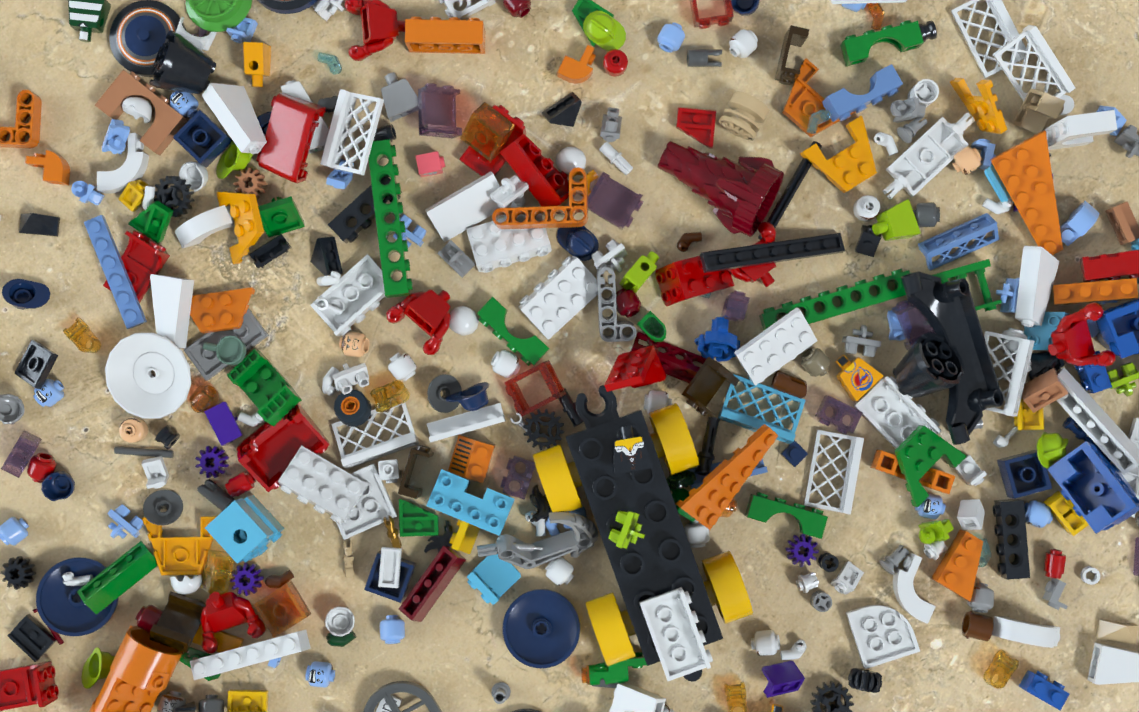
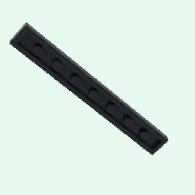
(771, 252)

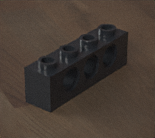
(354, 210)
(1020, 566)

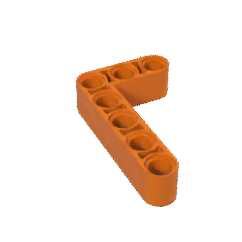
(22, 128)
(550, 211)

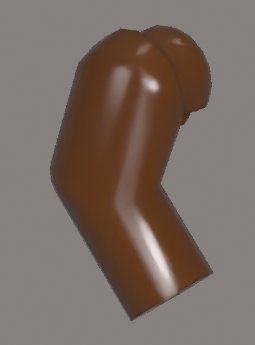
(686, 239)
(278, 581)

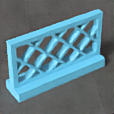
(753, 423)

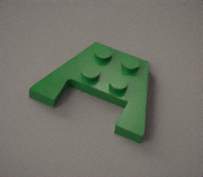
(919, 454)

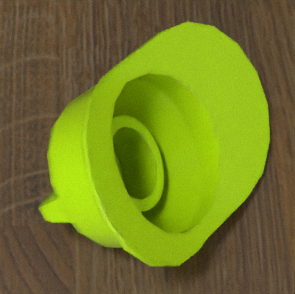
(604, 30)
(232, 160)
(1051, 448)
(96, 667)

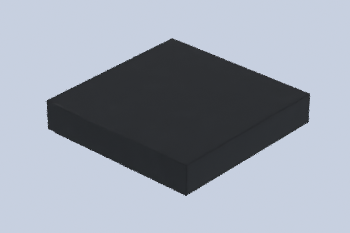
(36, 364)

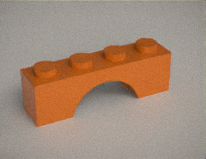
(1095, 291)
(931, 479)

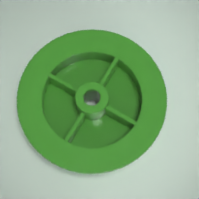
(217, 14)

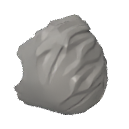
(10, 408)

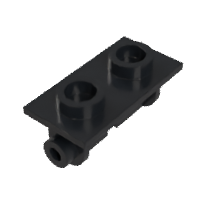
(270, 251)

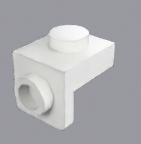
(389, 470)
(155, 472)

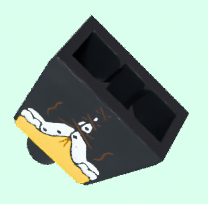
(630, 452)

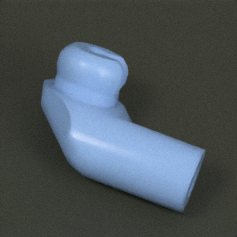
(551, 527)

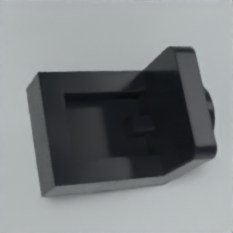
(867, 241)

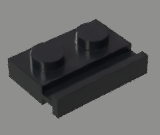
(32, 637)

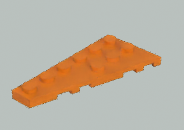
(1030, 184)
(726, 479)

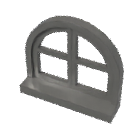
(402, 686)

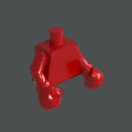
(378, 26)
(753, 273)
(428, 312)
(1074, 342)
(224, 613)

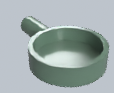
(229, 350)

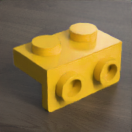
(1027, 419)
(465, 537)
(247, 701)

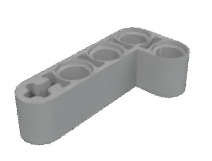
(610, 303)

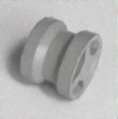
(823, 604)

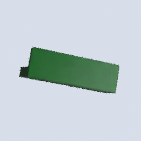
(118, 578)

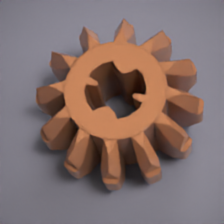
(252, 176)

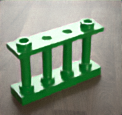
(978, 269)

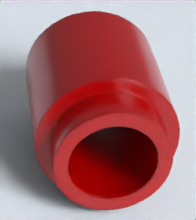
(240, 484)
(1054, 563)

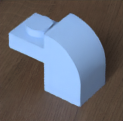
(1078, 223)

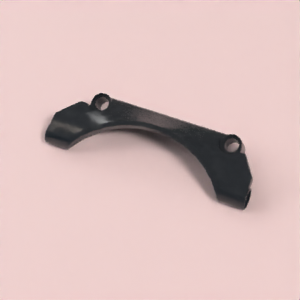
(954, 317)

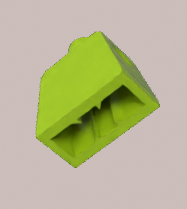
(897, 222)
(636, 276)

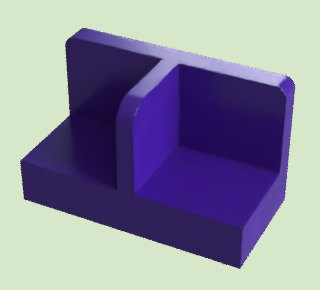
(223, 423)
(782, 678)

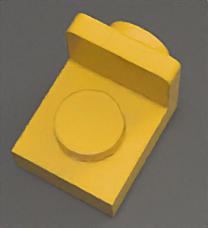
(133, 194)

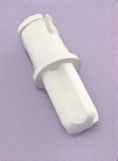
(616, 158)

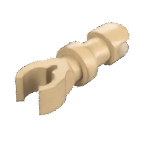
(349, 573)

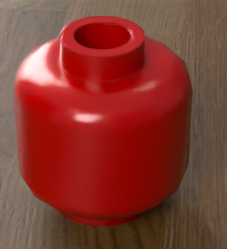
(615, 62)
(41, 466)

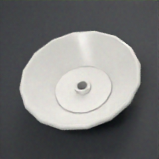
(131, 377)

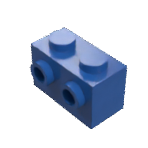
(1093, 377)
(1048, 692)

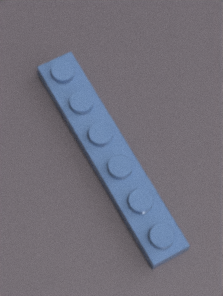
(115, 272)

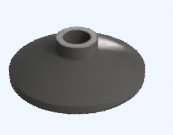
(449, 386)
(163, 500)

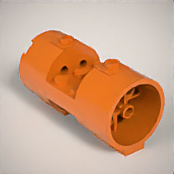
(137, 674)

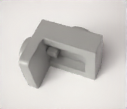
(1053, 592)

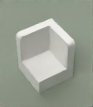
(971, 514)

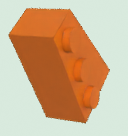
(960, 565)

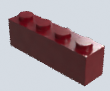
(432, 584)

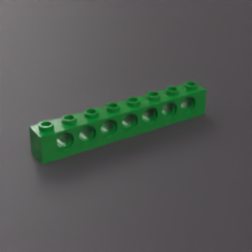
(392, 288)
(847, 305)

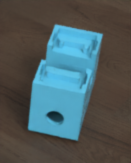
(451, 499)
(245, 529)

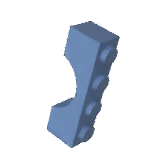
(881, 84)

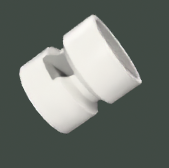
(925, 90)

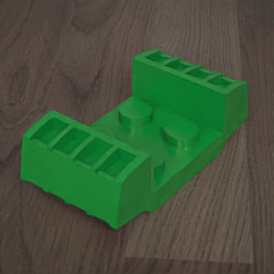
(264, 387)

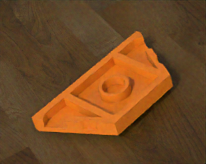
(220, 309)

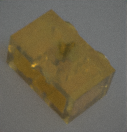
(217, 572)

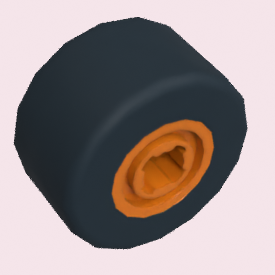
(359, 408)

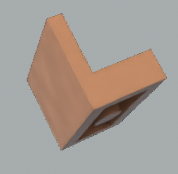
(1123, 223)
(1043, 390)

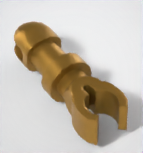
(392, 532)

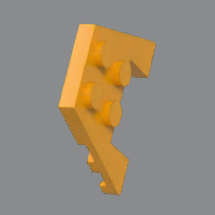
(981, 107)
(850, 165)
(246, 219)
(180, 554)

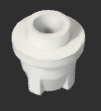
(935, 549)
(807, 582)

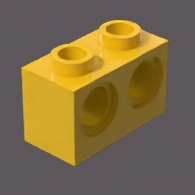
(1065, 514)

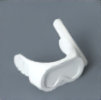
(202, 43)

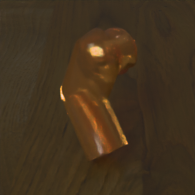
(877, 13)

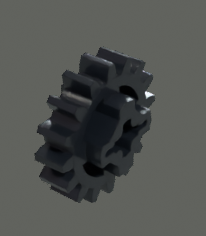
(175, 195)
(554, 421)
(834, 695)

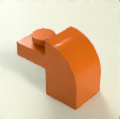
(576, 71)
(55, 167)

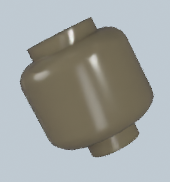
(815, 362)

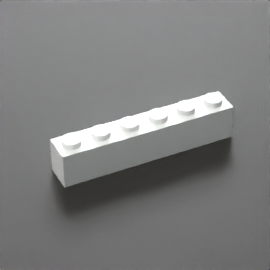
(1098, 424)
(250, 654)

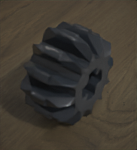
(11, 573)
(865, 680)

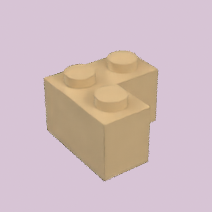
(1037, 109)

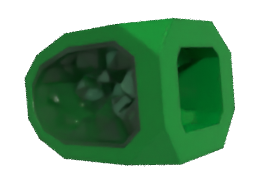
(652, 327)

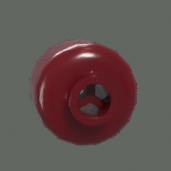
(517, 8)
(627, 302)
(147, 617)

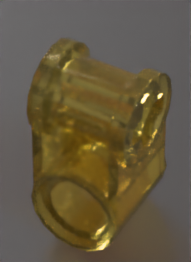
(80, 333)
(388, 397)
(1001, 668)
(735, 696)

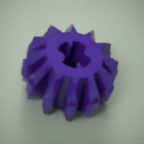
(205, 461)
(806, 543)
(242, 584)

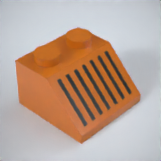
(471, 458)

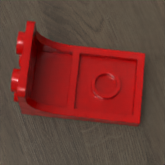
(479, 163)
(141, 261)
(687, 280)
(635, 369)
(28, 686)

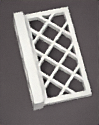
(1004, 23)
(1045, 57)
(340, 130)
(1019, 371)
(376, 450)
(850, 476)

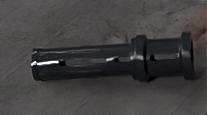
(706, 455)

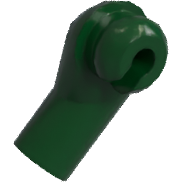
(340, 641)

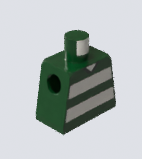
(88, 17)

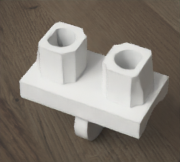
(326, 8)
(509, 191)
(613, 258)
(351, 376)

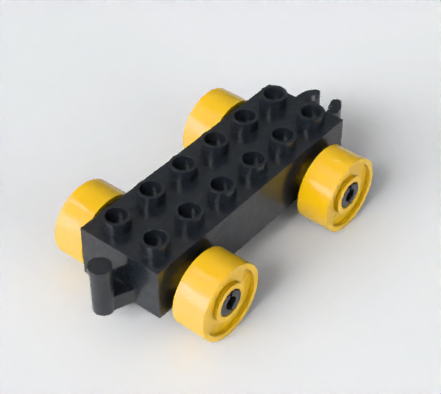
(664, 556)

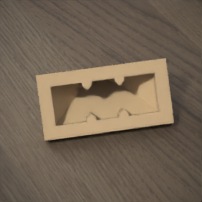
(1117, 632)

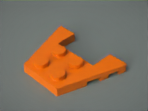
(805, 100)

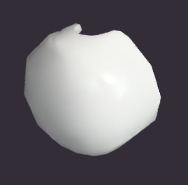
(138, 108)
(570, 158)
(194, 174)
(463, 320)
(184, 585)
(339, 621)

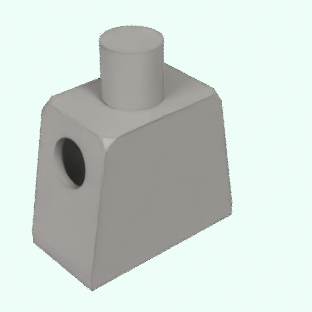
(398, 97)

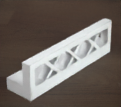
(465, 422)

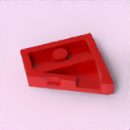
(697, 124)

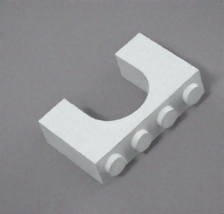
(1080, 129)
(632, 698)

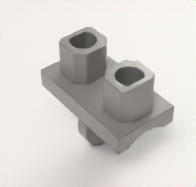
(907, 109)
(611, 125)
(1129, 141)
(456, 258)
(852, 343)

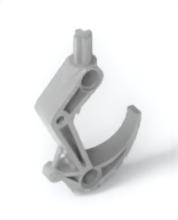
(529, 556)

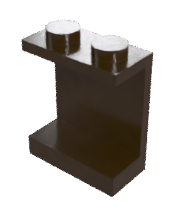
(794, 36)
(706, 384)
(408, 490)
(178, 622)

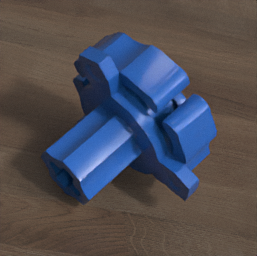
(718, 341)

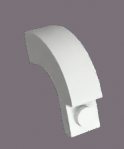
(131, 170)
(203, 225)
(905, 591)
(1026, 632)

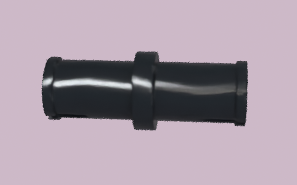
(570, 408)

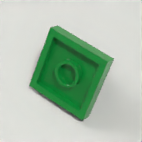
(280, 216)

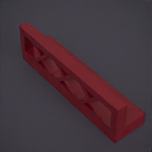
(680, 369)

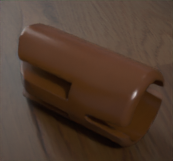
(789, 384)

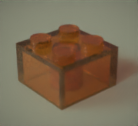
(487, 131)
(282, 609)

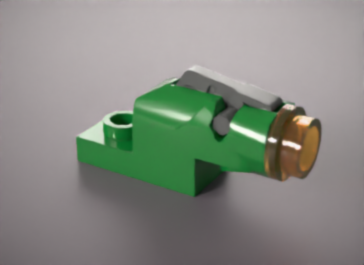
(609, 676)

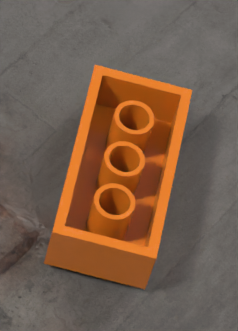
(445, 35)

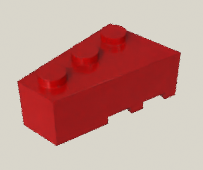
(1110, 266)

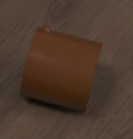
(977, 626)

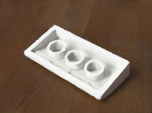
(464, 207)

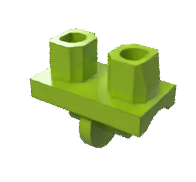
(1129, 374)
(935, 531)
(623, 537)

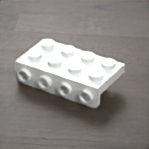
(502, 247)
(354, 294)
(560, 296)
(775, 346)
(893, 412)
(322, 485)
(676, 634)

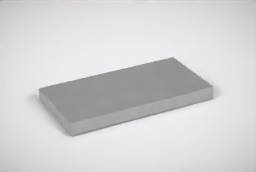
(207, 361)

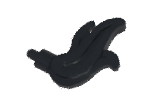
(540, 503)
(440, 541)

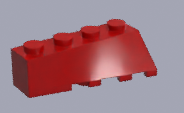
(543, 179)

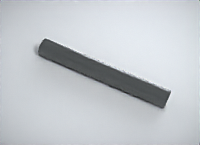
(143, 452)

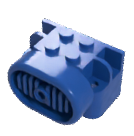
(1120, 328)
(1095, 487)

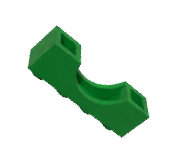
(903, 37)
(494, 315)
(762, 509)

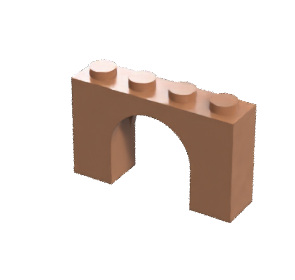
(166, 121)

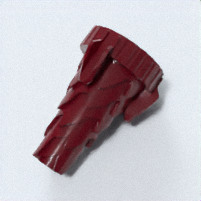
(738, 190)

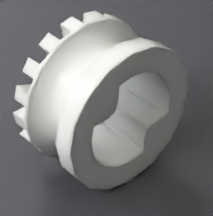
(1093, 570)

